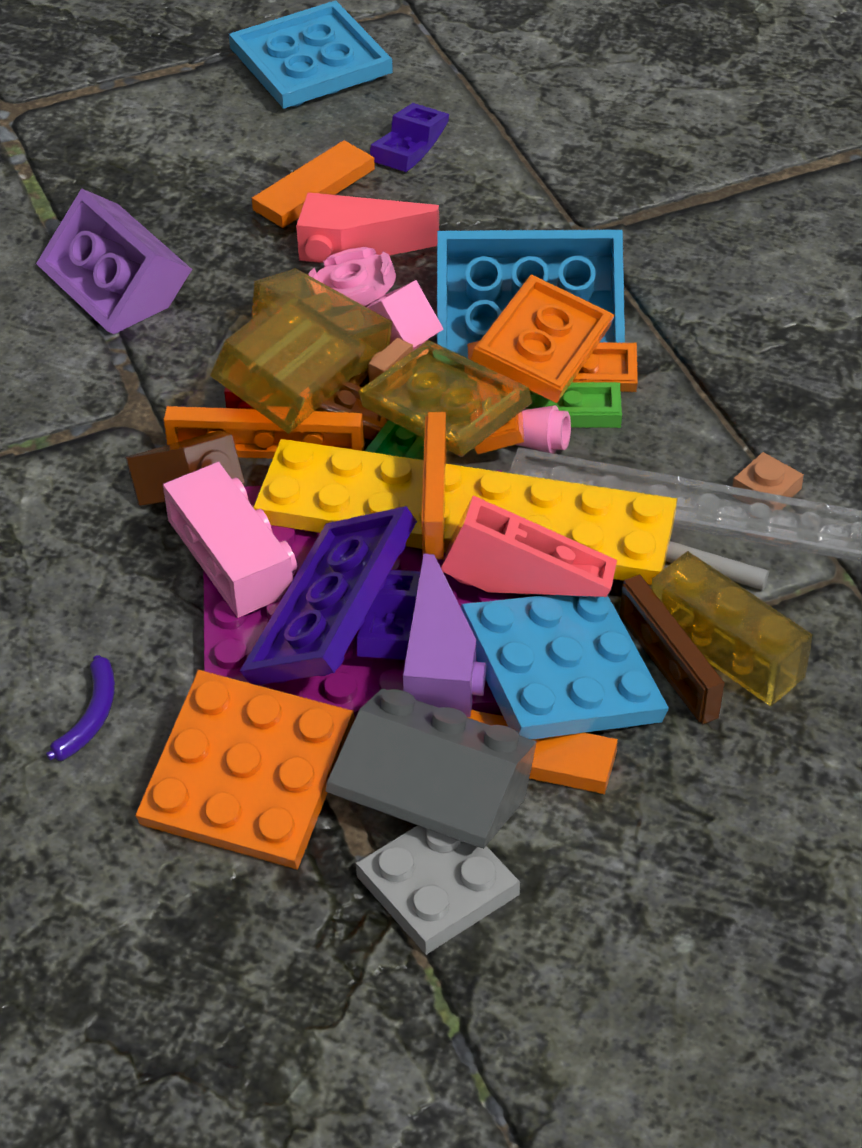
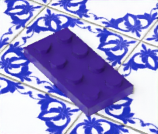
(329, 597)

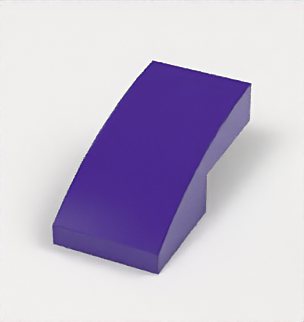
(411, 137)
(390, 618)

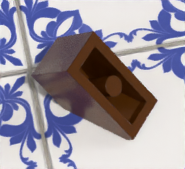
(163, 464)

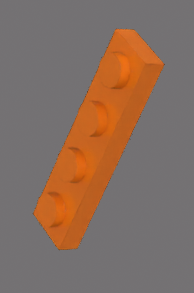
(257, 435)

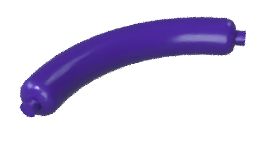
(94, 715)

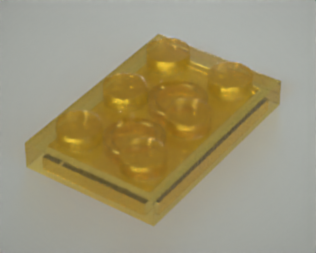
(443, 381)

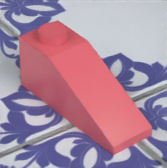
(346, 222)
(518, 556)

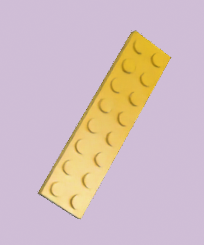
(329, 484)

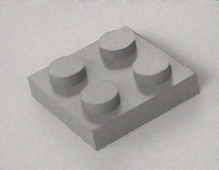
(436, 884)

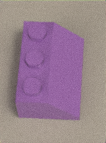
(112, 263)

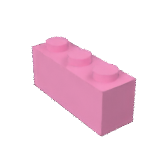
(229, 538)

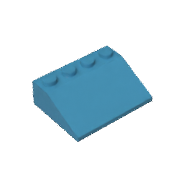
(488, 267)

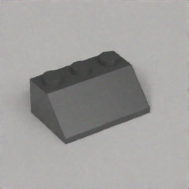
(433, 767)

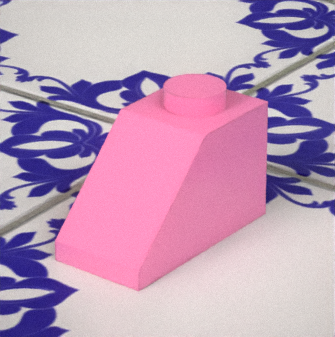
(410, 314)

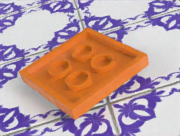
(246, 769)

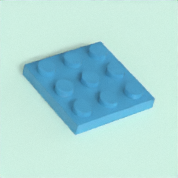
(310, 54)
(563, 665)

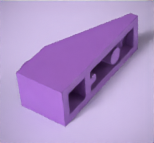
(441, 646)

